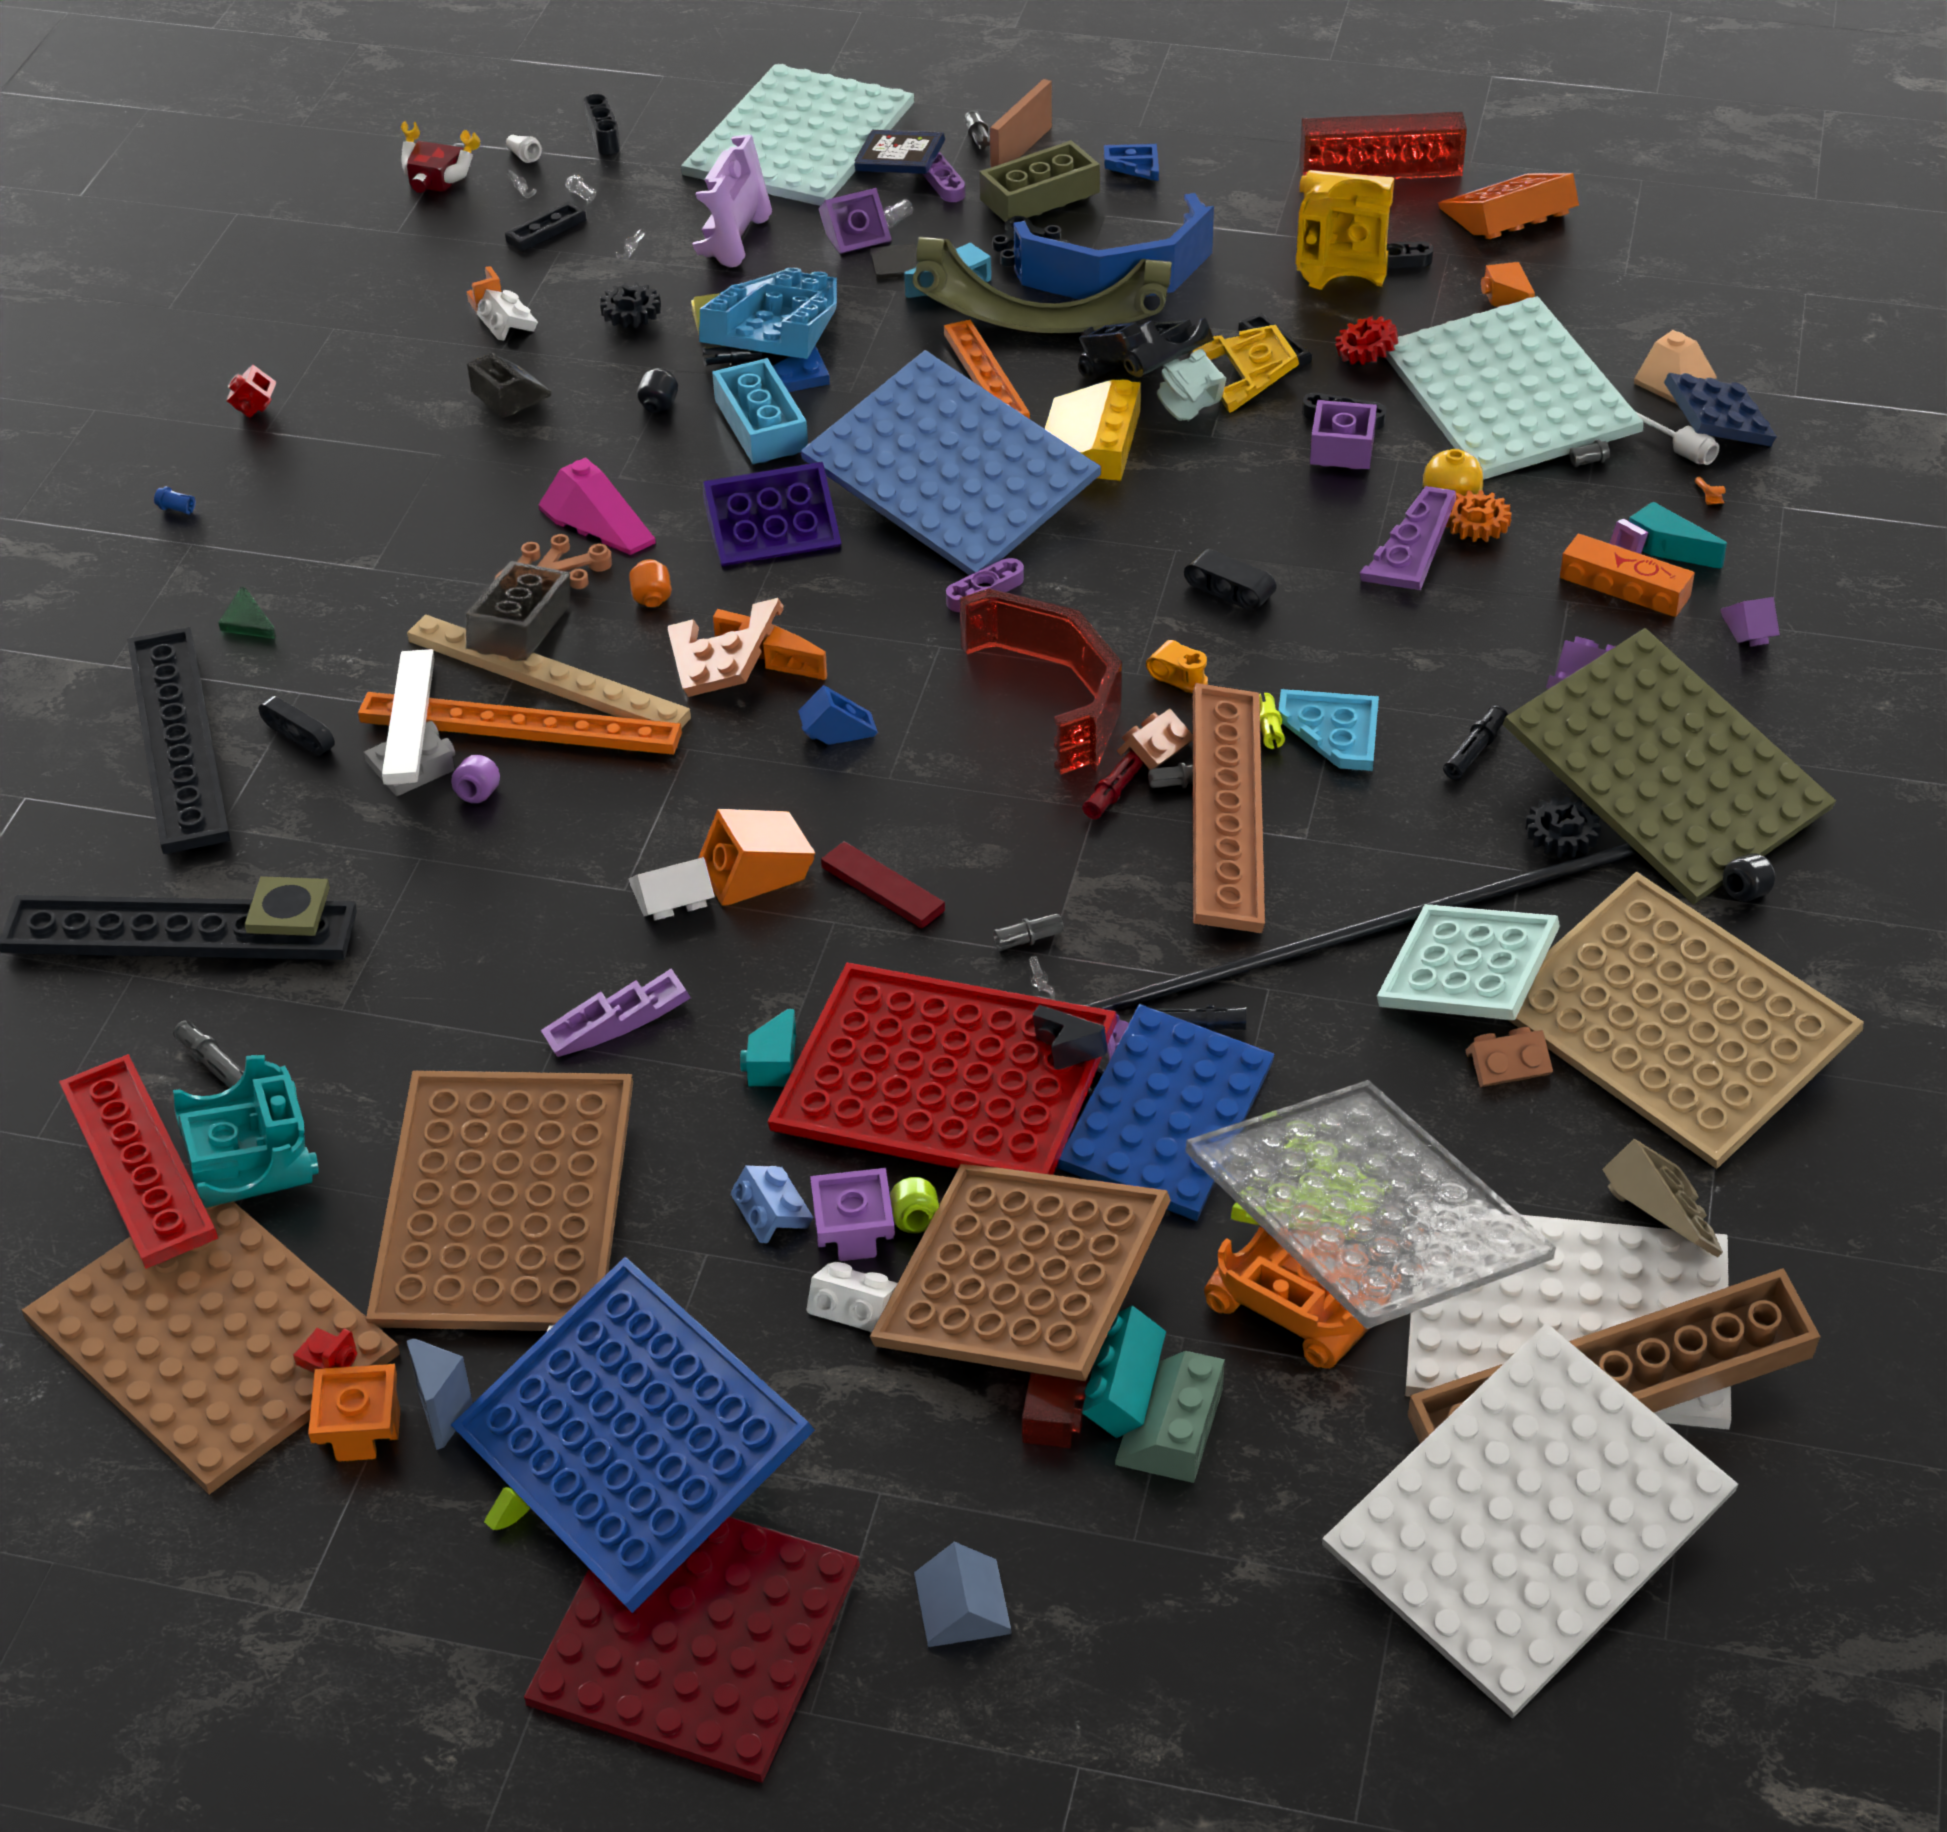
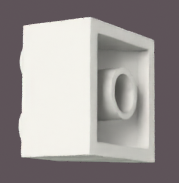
(673, 887)

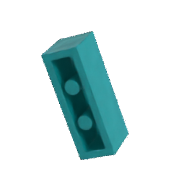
(1124, 1373)

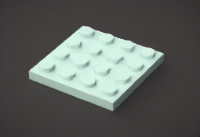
(1469, 962)

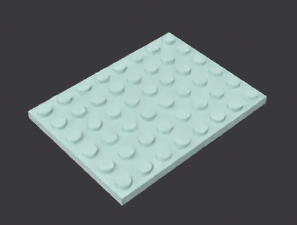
(803, 130)
(1511, 387)

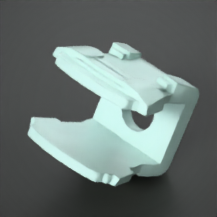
(1190, 385)

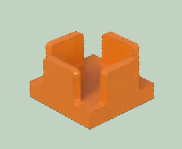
(354, 1409)

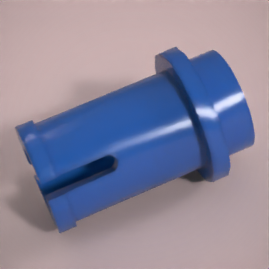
(166, 498)

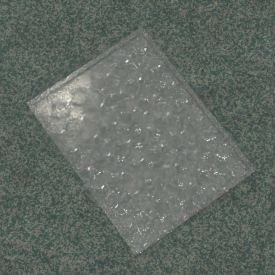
(1369, 1202)

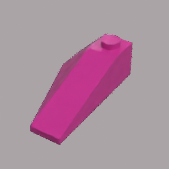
(591, 503)

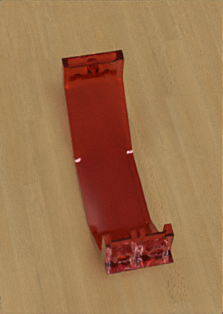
(1062, 637)

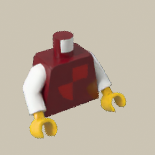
(434, 164)

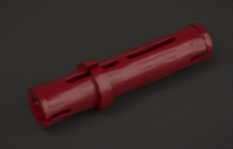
(1098, 801)

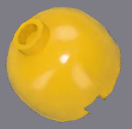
(1454, 471)

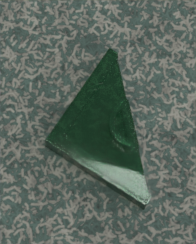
(246, 617)

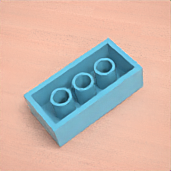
(760, 411)

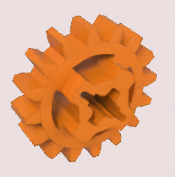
(1479, 516)

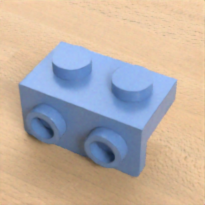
(769, 1201)

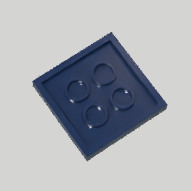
(1720, 409)

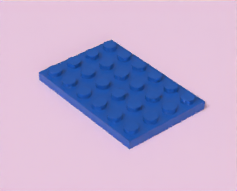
(1156, 1094)

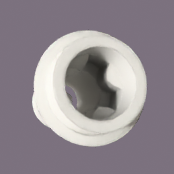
(525, 147)

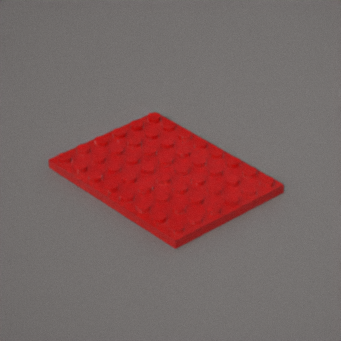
(936, 1074)

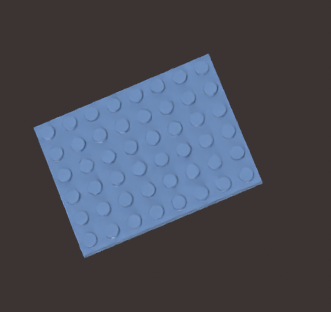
(951, 463)

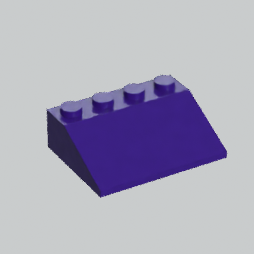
(771, 513)

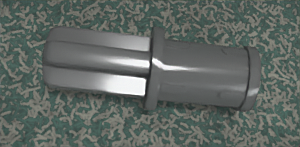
(977, 129)
(1171, 776)
(1028, 931)

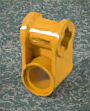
(1178, 666)

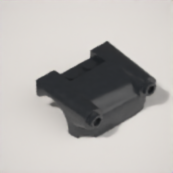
(1140, 347)

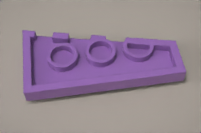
(1413, 543)

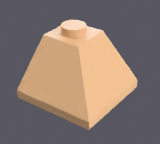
(1675, 355)

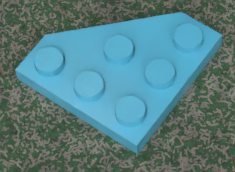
(1334, 725)

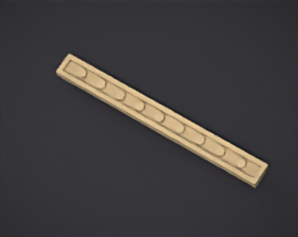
(550, 676)

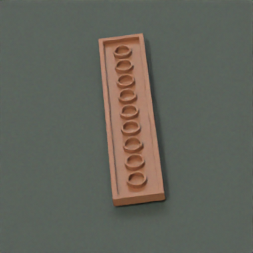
(1227, 809)

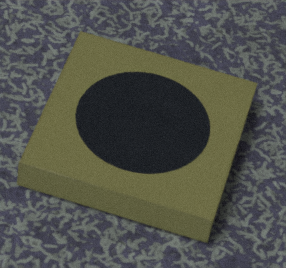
(287, 906)

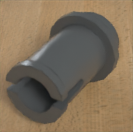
(1590, 453)

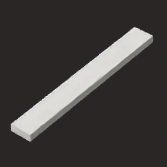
(408, 717)

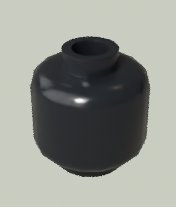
(657, 389)
(1748, 877)

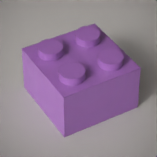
(1343, 434)

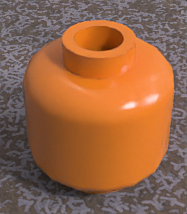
(650, 583)

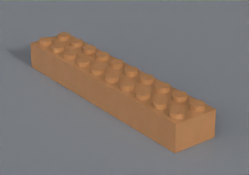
(1675, 1350)

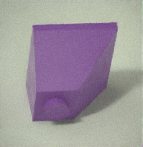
(855, 221)

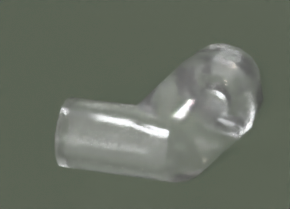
(576, 185)

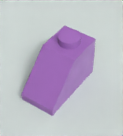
(1752, 621)

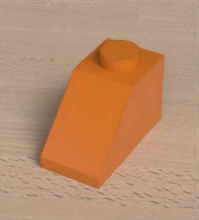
(1506, 284)

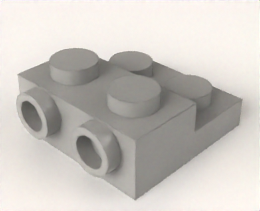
(434, 763)

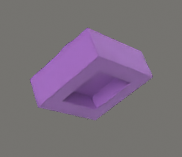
(1628, 536)

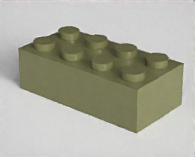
(1040, 181)

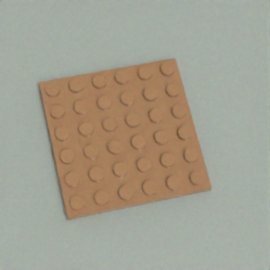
(1022, 1270)

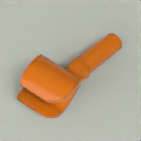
(1713, 494)

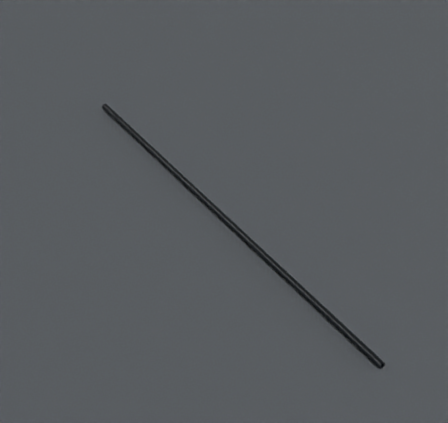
(1361, 929)

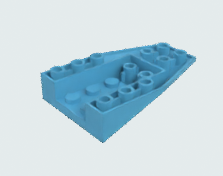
(771, 313)

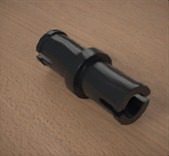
(729, 355)

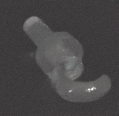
(520, 184)
(631, 244)
(1040, 978)

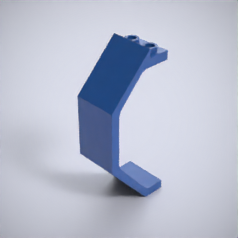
(1085, 271)

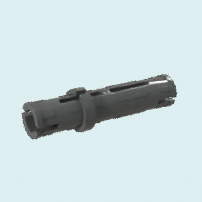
(206, 1051)

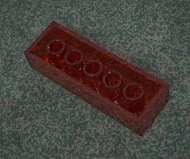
(1385, 145)

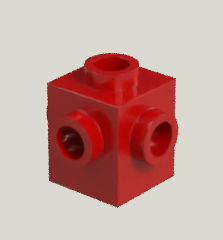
(251, 391)

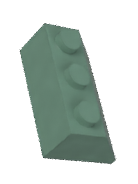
(1176, 1418)

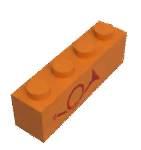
(1627, 575)

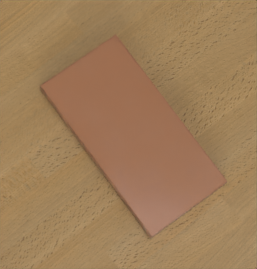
(1022, 125)

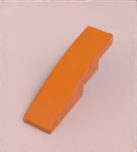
(781, 650)

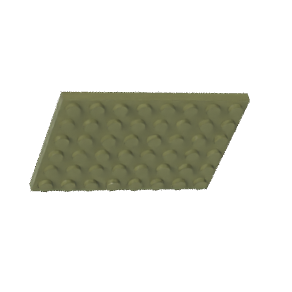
(1668, 763)

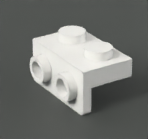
(503, 311)
(849, 1295)

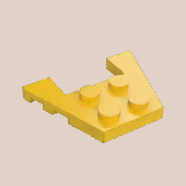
(1259, 358)

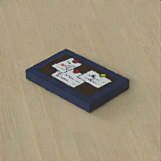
(899, 151)

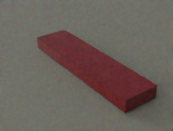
(883, 884)

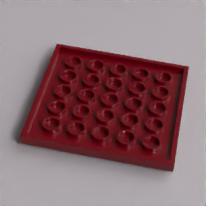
(708, 1656)

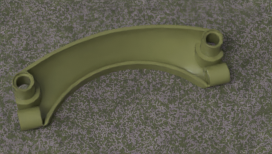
(968, 293)

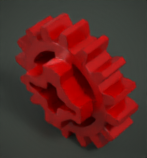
(1366, 340)

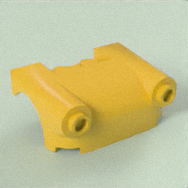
(1343, 227)

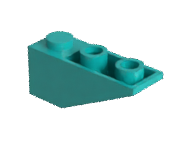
(1678, 538)

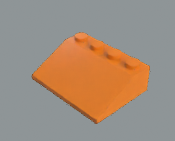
(1513, 203)

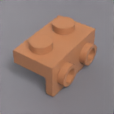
(1158, 739)
(1510, 1057)

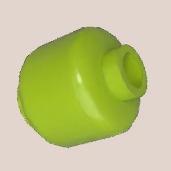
(913, 1204)

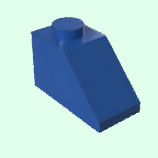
(835, 718)

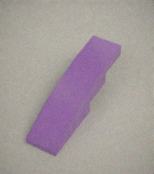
(609, 1018)

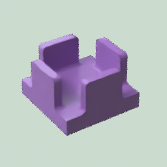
(852, 1211)

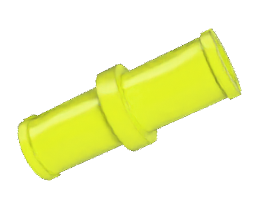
(1270, 722)

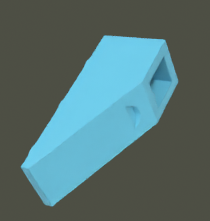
(971, 255)

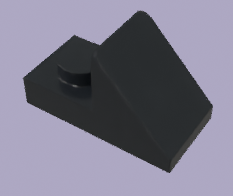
(1071, 1037)

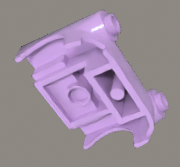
(735, 199)

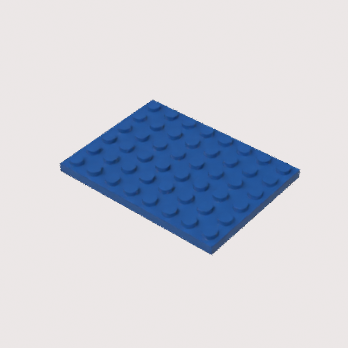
(631, 1432)

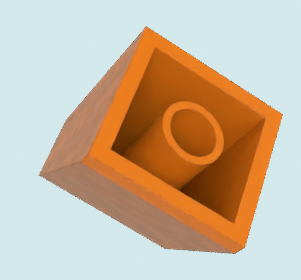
(754, 853)

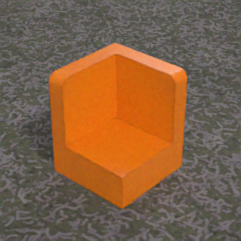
(478, 290)

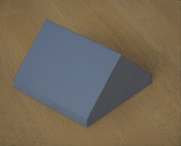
(441, 1387)
(961, 1597)

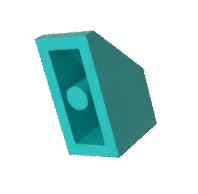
(771, 1052)

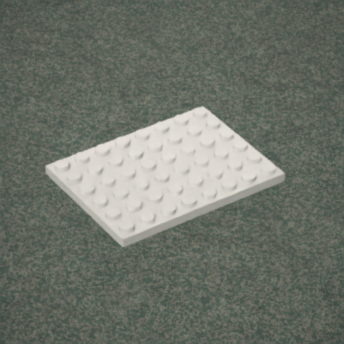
(1594, 1282)
(1529, 1518)

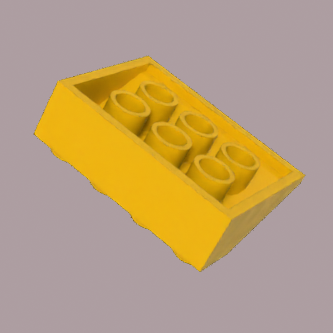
(1099, 423)

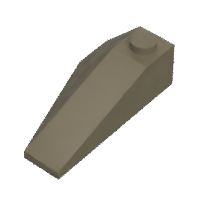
(1660, 1191)

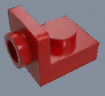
(326, 1351)

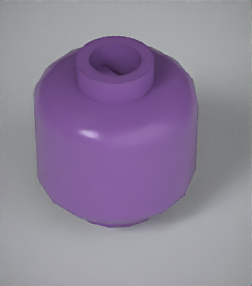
(475, 779)

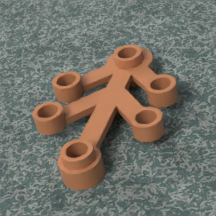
(597, 559)

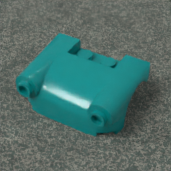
(246, 1137)

